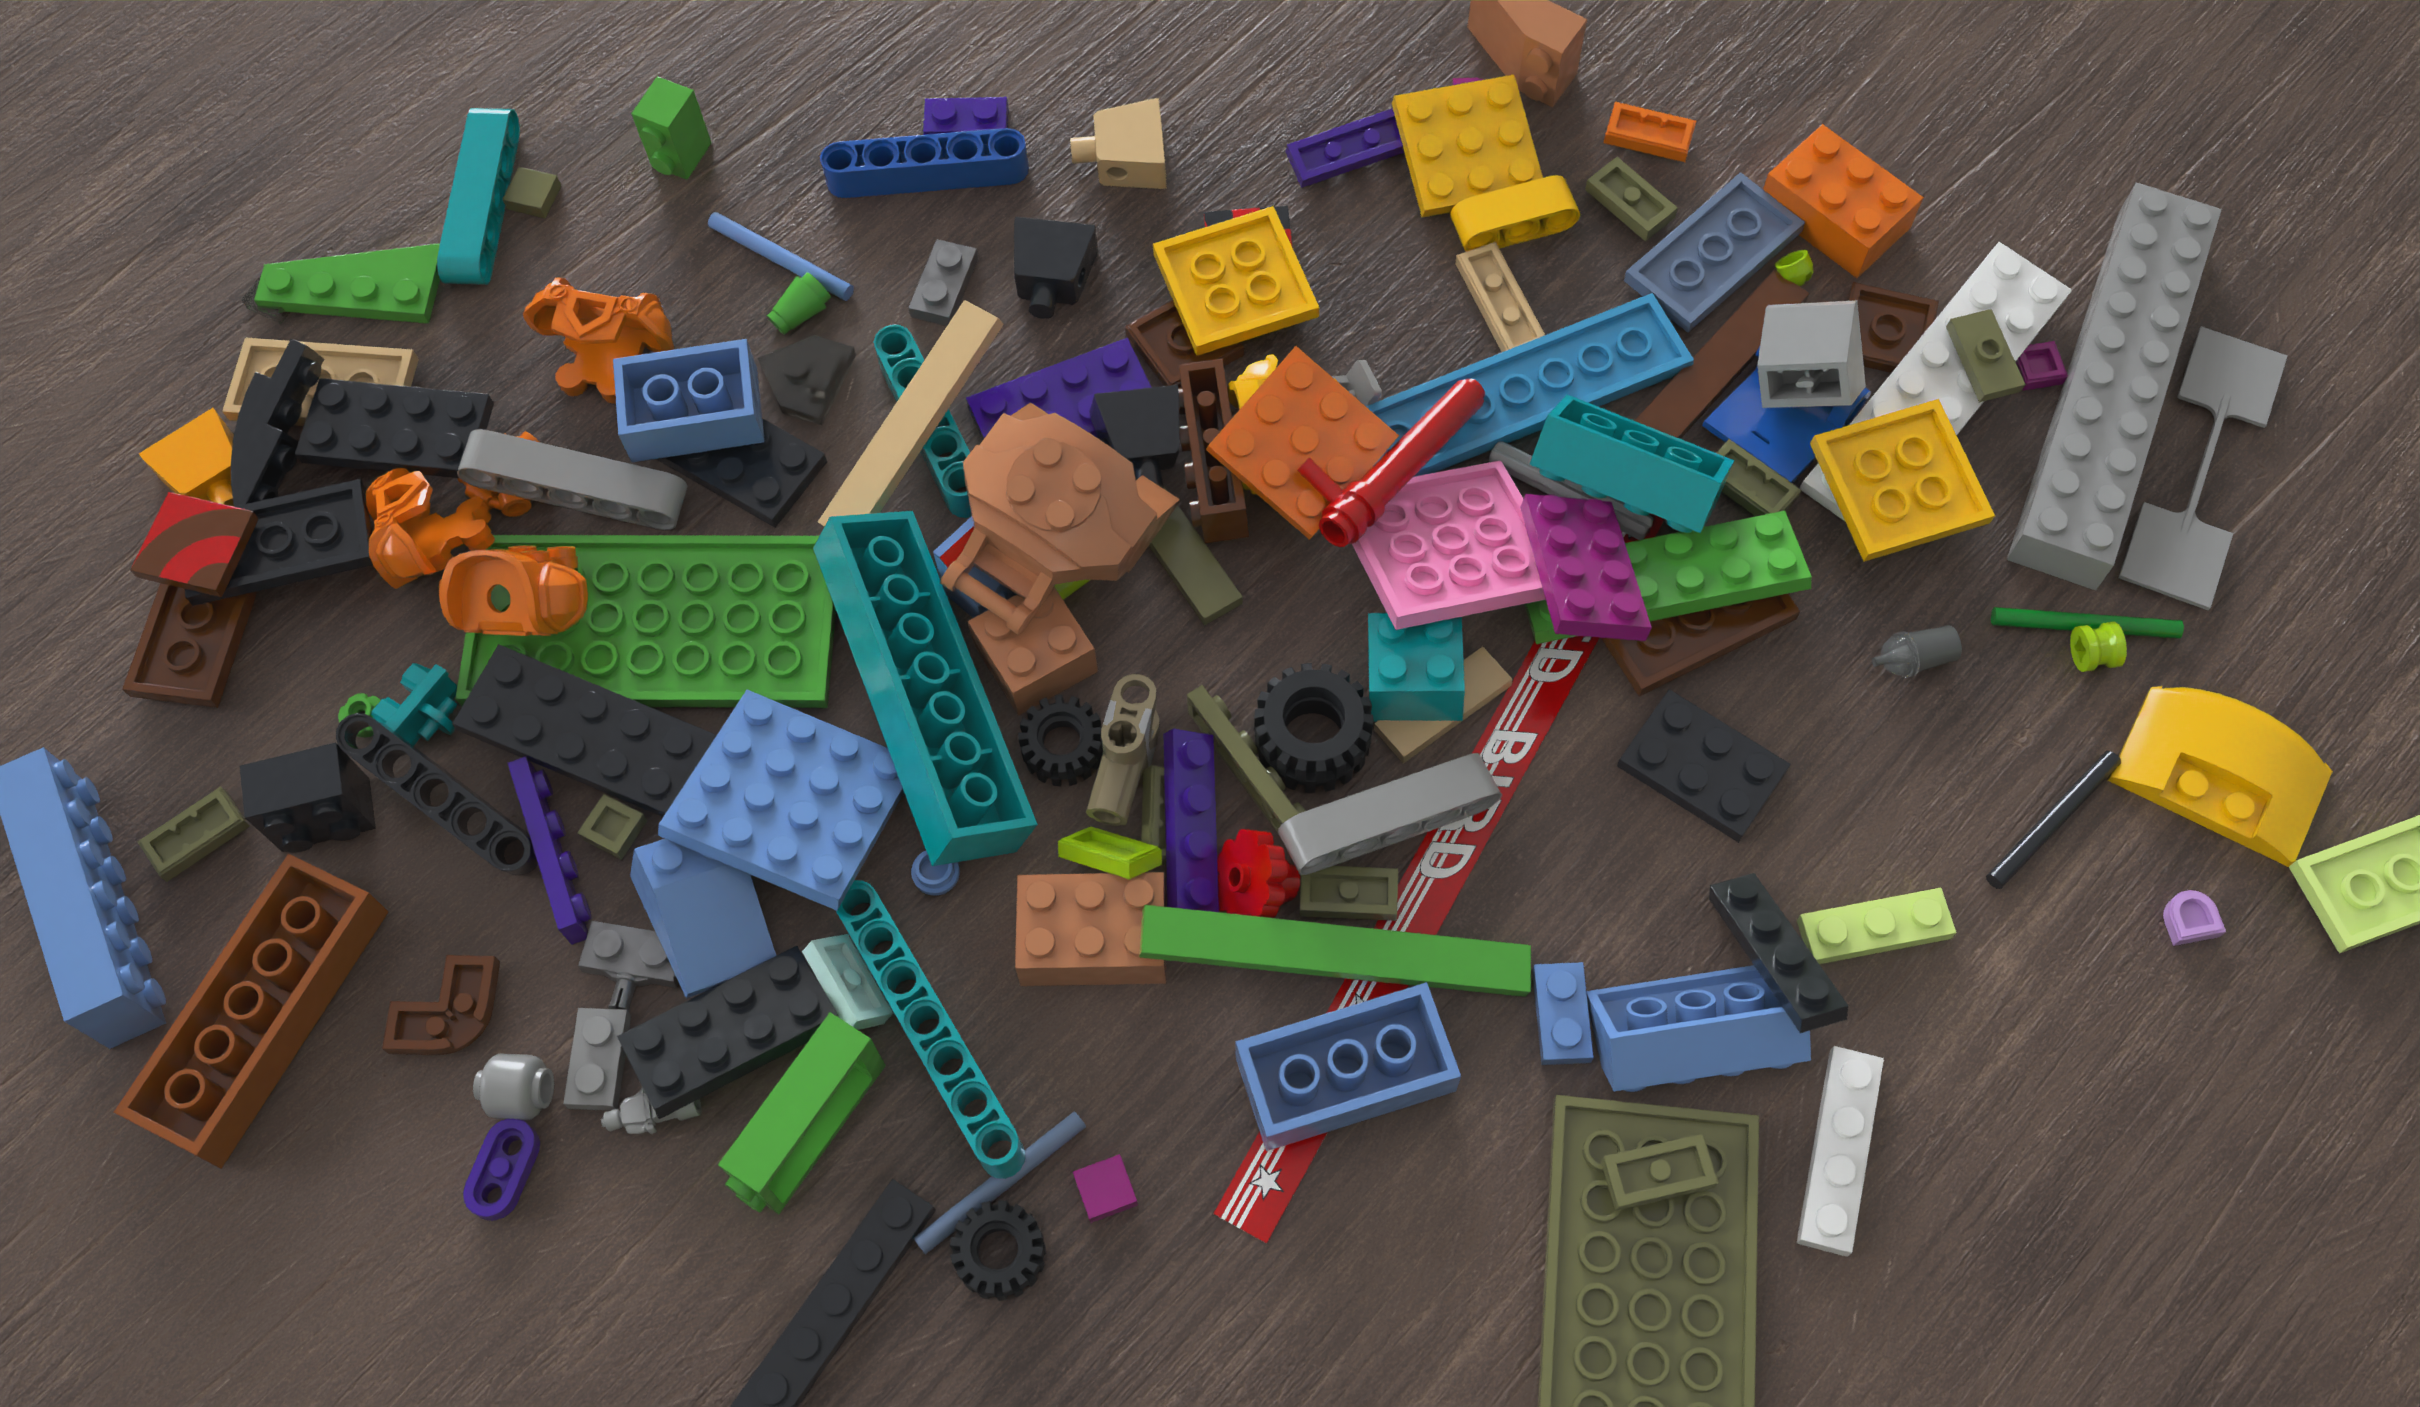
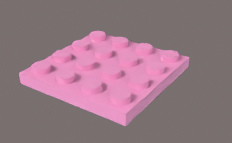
(1451, 547)

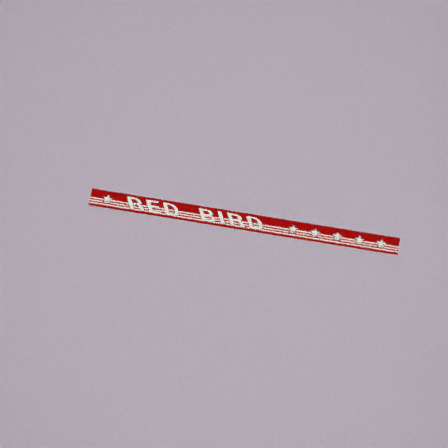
(1427, 894)

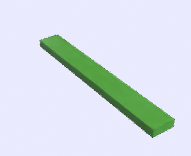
(1335, 951)

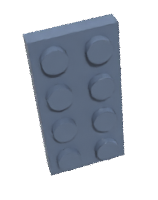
(1714, 251)

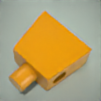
(196, 459)

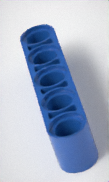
(925, 163)

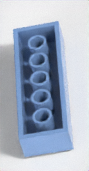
(78, 900)

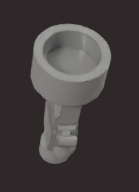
(639, 1116)

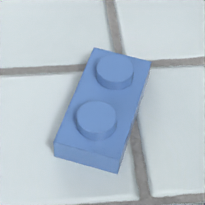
(1562, 1013)

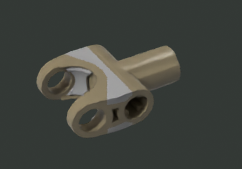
(1128, 748)

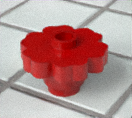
(1255, 875)

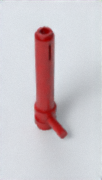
(1365, 500)

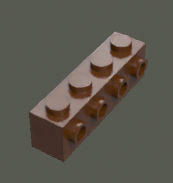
(1219, 492)

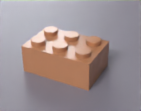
(1085, 929)

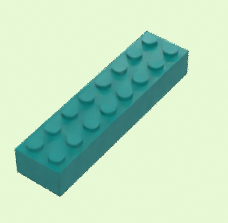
(923, 687)

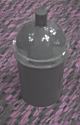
(1919, 650)

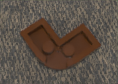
(455, 1020)

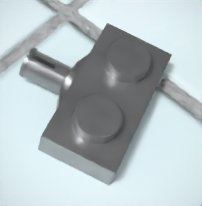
(628, 958)

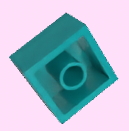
(1415, 670)

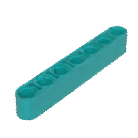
(939, 1045)

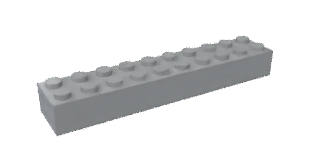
(2115, 388)

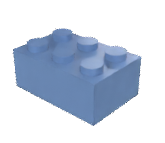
(688, 400)

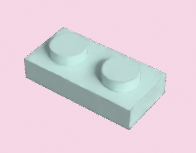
(847, 981)

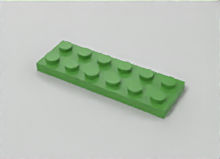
(1707, 569)

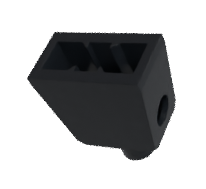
(1052, 262)
(1140, 427)

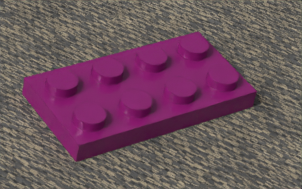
(1584, 568)

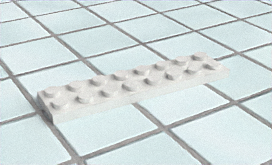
(2022, 304)

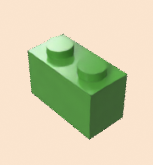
(671, 128)

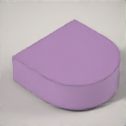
(2192, 918)

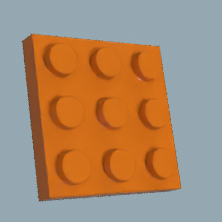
(1294, 418)

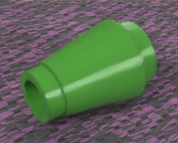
(799, 303)

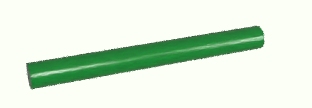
(2068, 621)

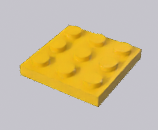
(1465, 141)
(1235, 280)
(1901, 480)

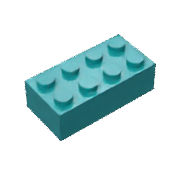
(1631, 464)

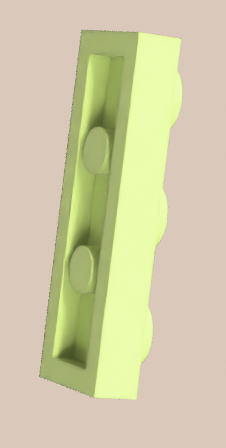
(1877, 926)

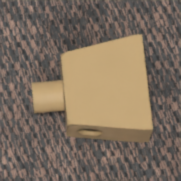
(1126, 146)

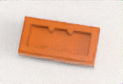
(1649, 131)

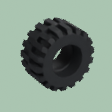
(1320, 694)

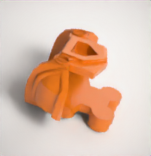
(597, 333)
(410, 540)
(541, 584)

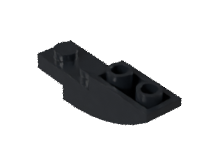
(270, 407)

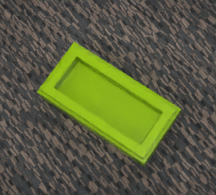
(1110, 852)

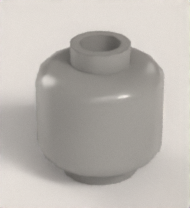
(514, 1086)

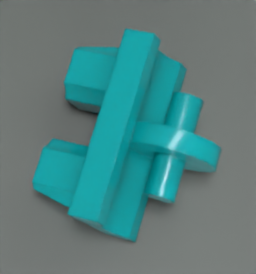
(425, 707)

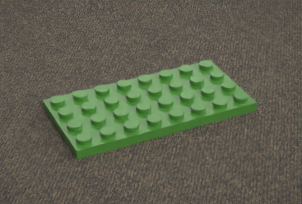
(684, 620)

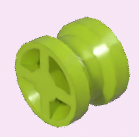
(2098, 646)

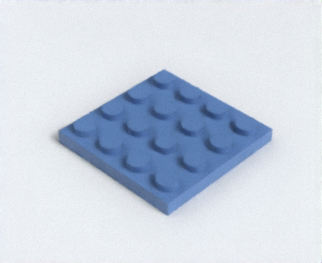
(786, 800)

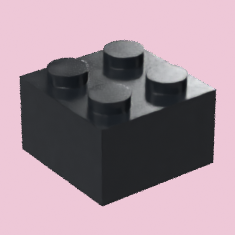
(307, 798)

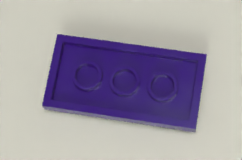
(1063, 387)

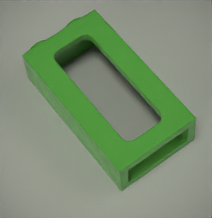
(801, 1115)

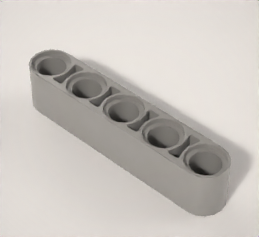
(572, 479)
(1389, 813)

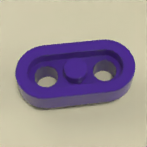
(498, 1169)

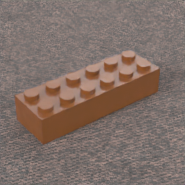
(253, 1011)

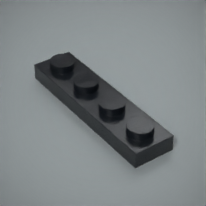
(1778, 953)

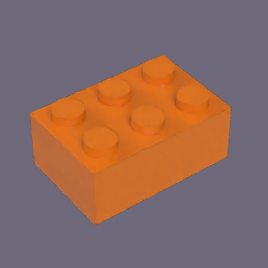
(1844, 198)

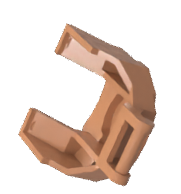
(1051, 512)

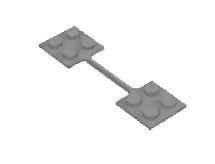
(2177, 550)

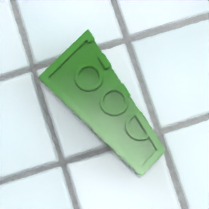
(368, 285)

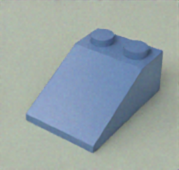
(701, 914)

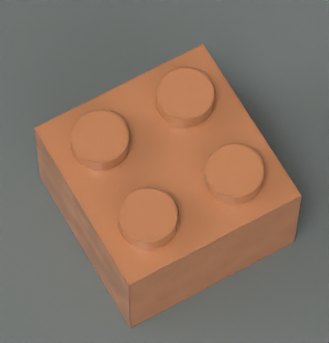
(1040, 660)

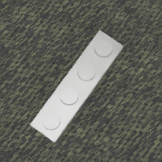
(1840, 1151)

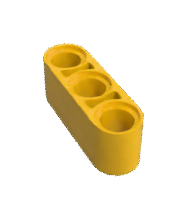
(1516, 213)

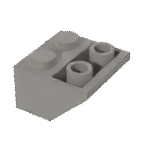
(1811, 355)

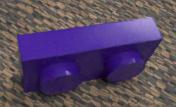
(964, 114)

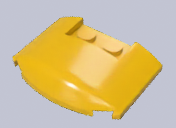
(2224, 769)

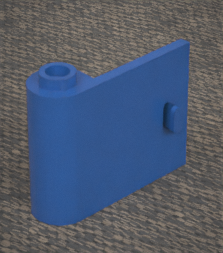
(1780, 434)

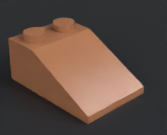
(1531, 41)

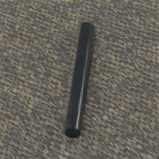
(2053, 819)

